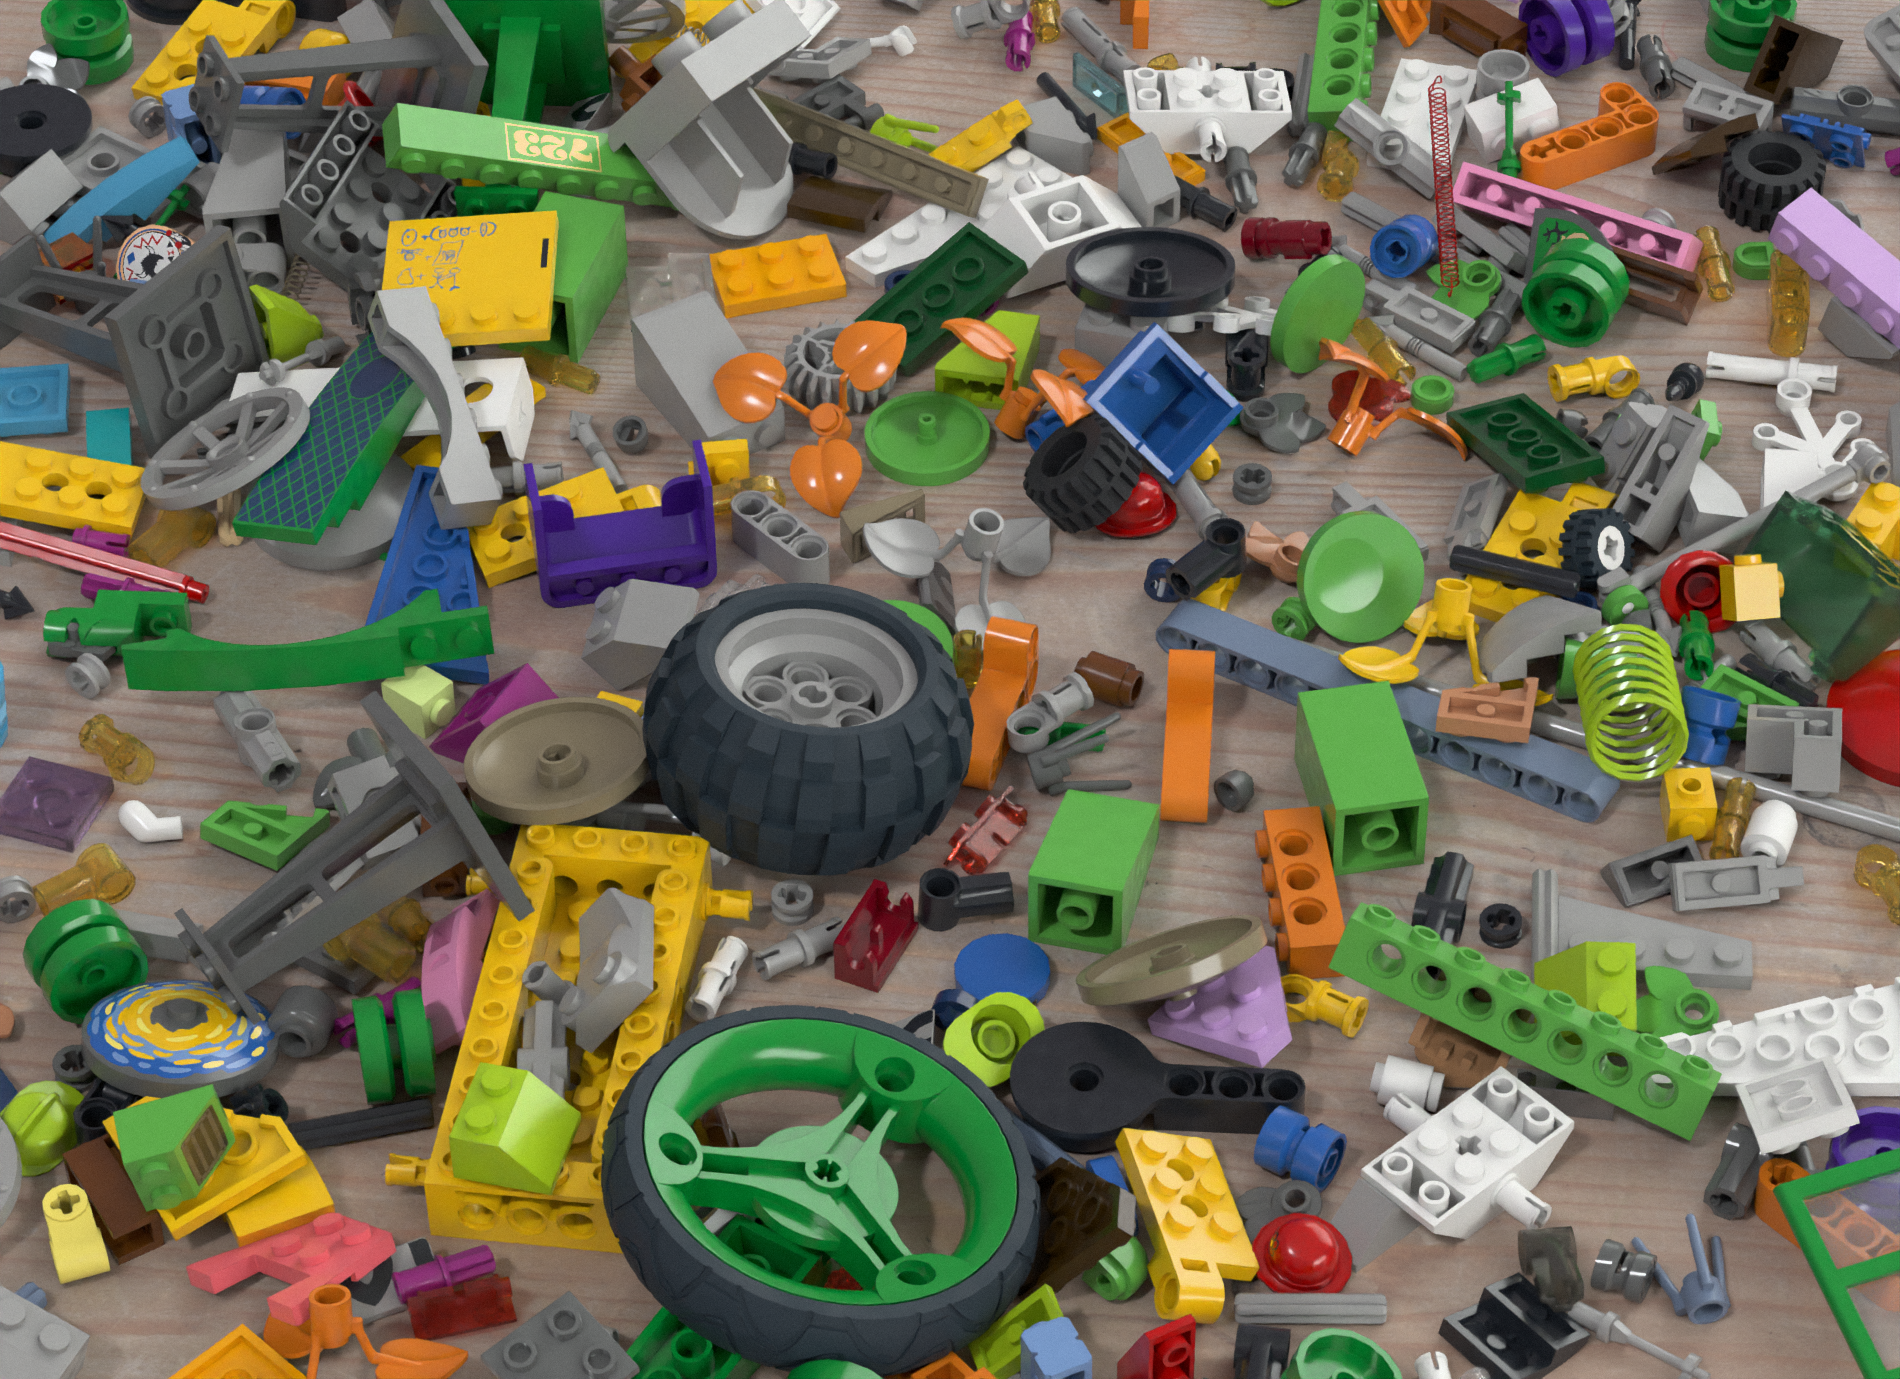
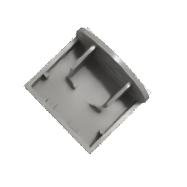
(709, 131)

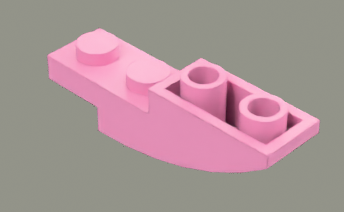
(454, 965)

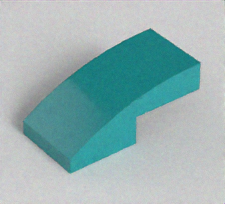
(110, 435)

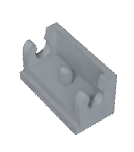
(1720, 105)

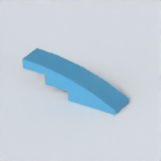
(133, 189)

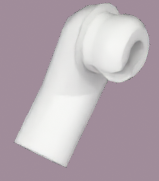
(146, 826)

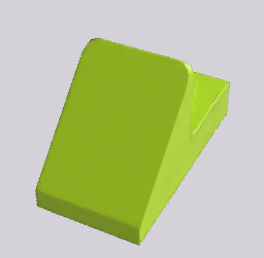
(1001, 1344)

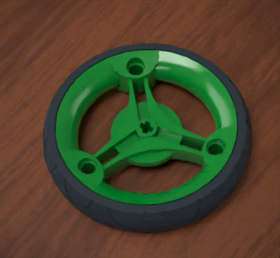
(819, 1190)

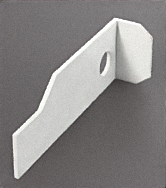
(505, 409)

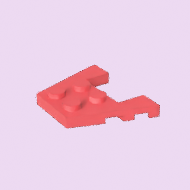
(303, 1256)

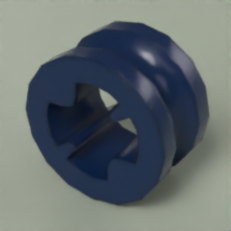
(1154, 587)

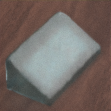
(1098, 86)

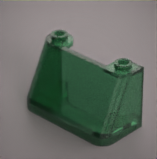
(1836, 585)

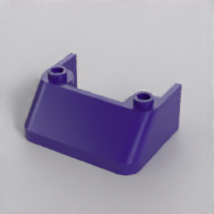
(602, 551)

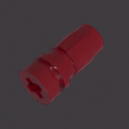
(1290, 238)

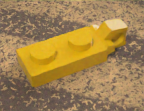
(985, 138)

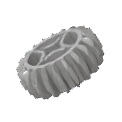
(815, 376)

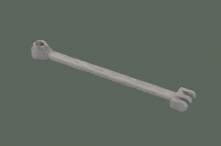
(1866, 465)

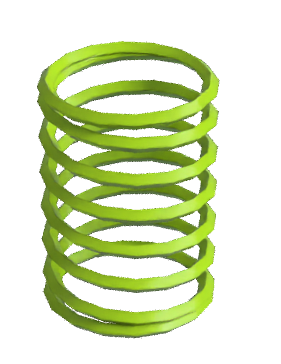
(1596, 707)

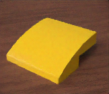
(281, 1206)

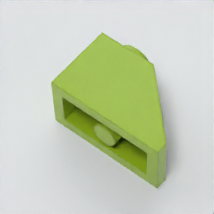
(284, 324)

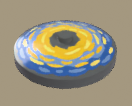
(176, 1039)

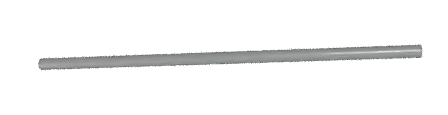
(1766, 789)

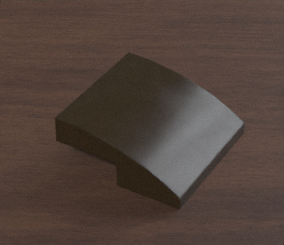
(1705, 145)
(838, 203)

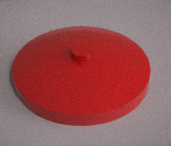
(1871, 717)

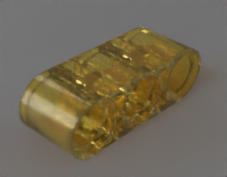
(1787, 306)

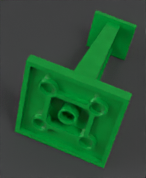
(536, 59)

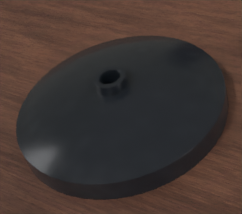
(1150, 272)

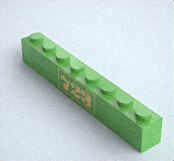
(515, 154)

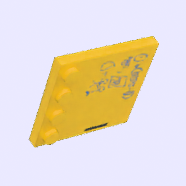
(481, 271)

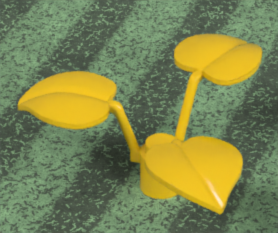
(1442, 617)

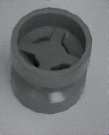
(1623, 1271)

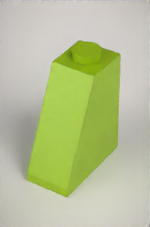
(982, 380)

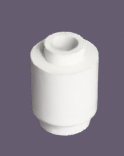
(1770, 831)
(1410, 1077)

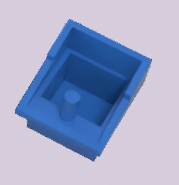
(1162, 402)

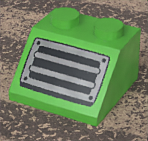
(173, 1145)

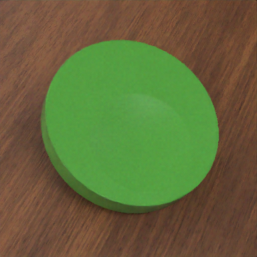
(1317, 305)
(927, 438)
(1360, 576)

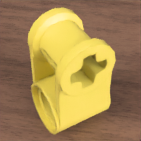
(73, 1234)

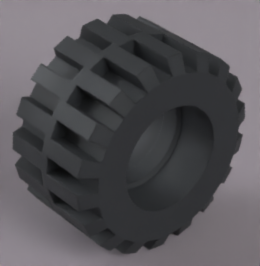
(1766, 175)
(1082, 473)

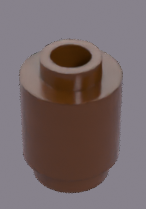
(1111, 678)

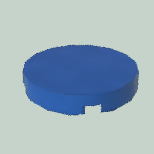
(1002, 965)

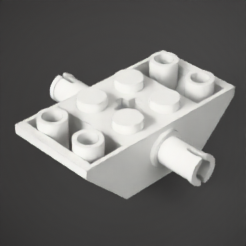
(1207, 109)
(1050, 221)
(1472, 1156)

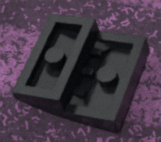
(1513, 1332)

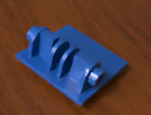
(1839, 145)

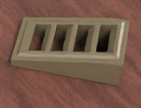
(853, 520)

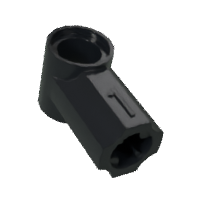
(1214, 558)
(948, 897)
(1261, 1351)

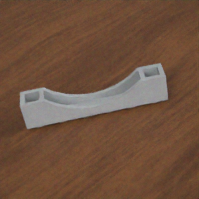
(410, 335)

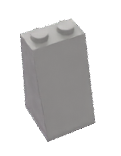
(249, 189)
(675, 367)

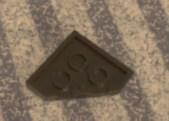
(1078, 1224)

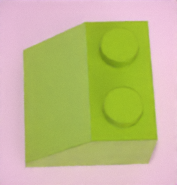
(1597, 977)
(512, 1131)

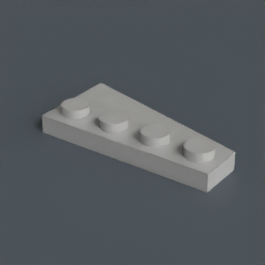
(1702, 955)

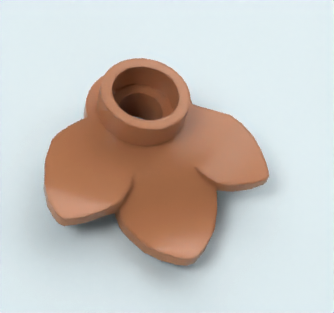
(1277, 554)

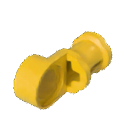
(1592, 377)
(1324, 1004)

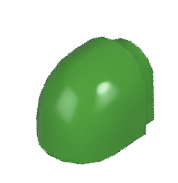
(1119, 1272)

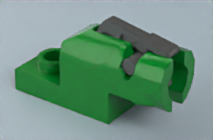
(114, 621)

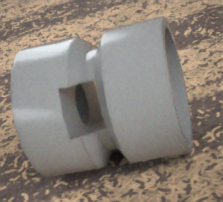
(1498, 67)

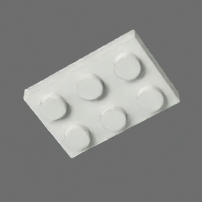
(1797, 1105)

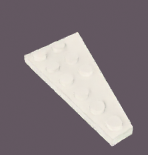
(932, 225)
(1855, 1030)

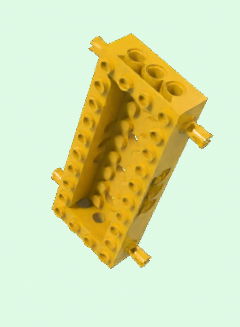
(562, 876)

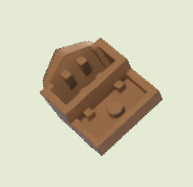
(1455, 1053)

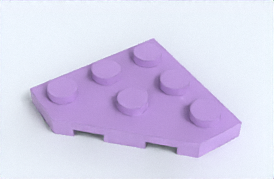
(1233, 1015)

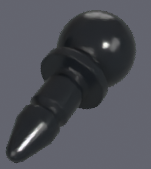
(1684, 382)

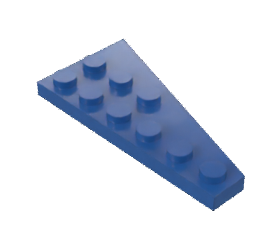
(429, 559)

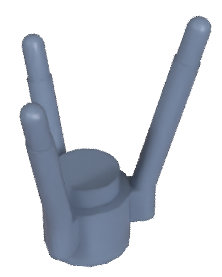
(1702, 1293)

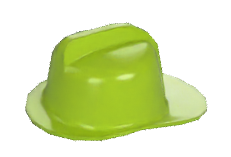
(992, 1034)
(42, 1124)

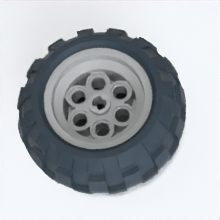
(807, 729)

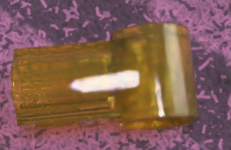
(173, 534)
(97, 876)
(374, 949)

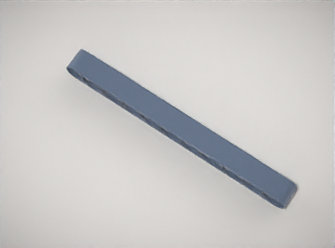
(1285, 666)

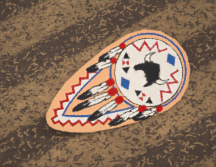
(149, 251)

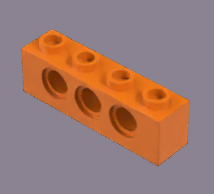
(1302, 890)

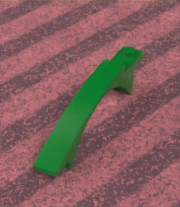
(377, 651)

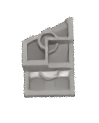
(1531, 632)

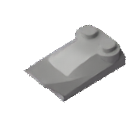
(613, 967)

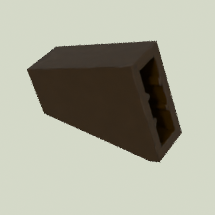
(1791, 58)

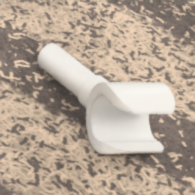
(900, 38)

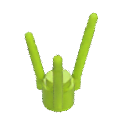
(897, 131)

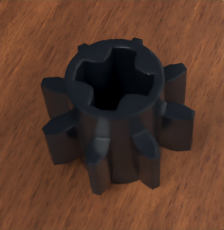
(258, 1101)

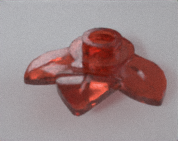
(1376, 399)

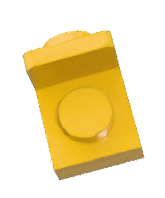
(725, 460)

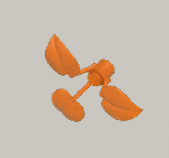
(1024, 404)
(1356, 423)
(832, 470)
(333, 1324)

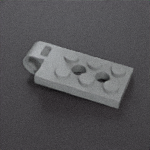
(109, 152)

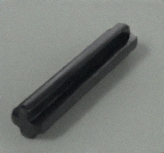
(1515, 571)
(363, 1124)

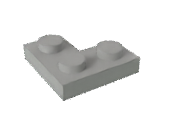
(825, 61)

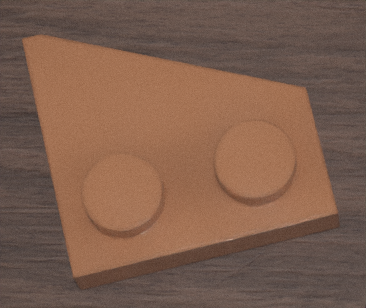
(1489, 712)

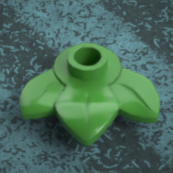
(1477, 284)
(1668, 1001)

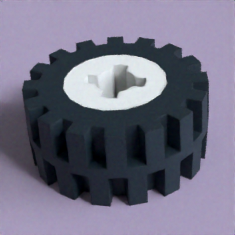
(1596, 544)

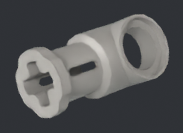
(985, 15)
(1047, 712)

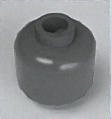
(303, 1021)

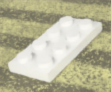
(1409, 106)

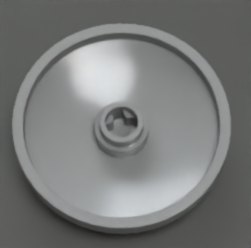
(360, 535)

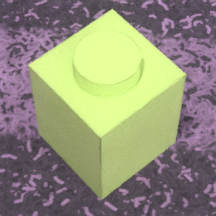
(421, 699)

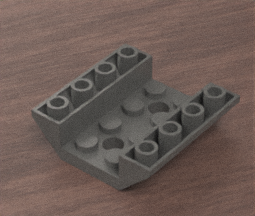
(336, 204)

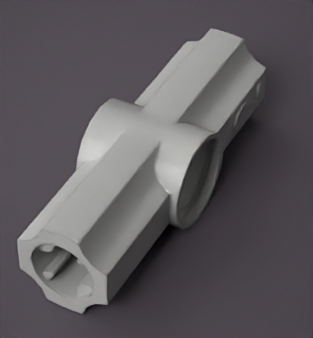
(1374, 132)
(258, 738)
(545, 1046)

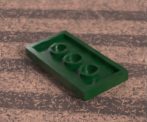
(949, 284)
(1526, 443)

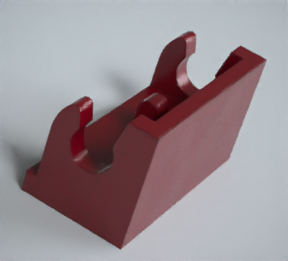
(874, 938)

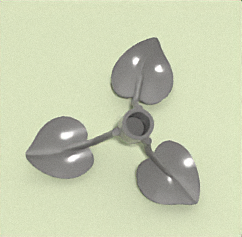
(1018, 545)

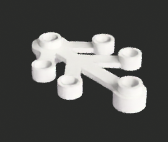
(1228, 318)
(1793, 401)

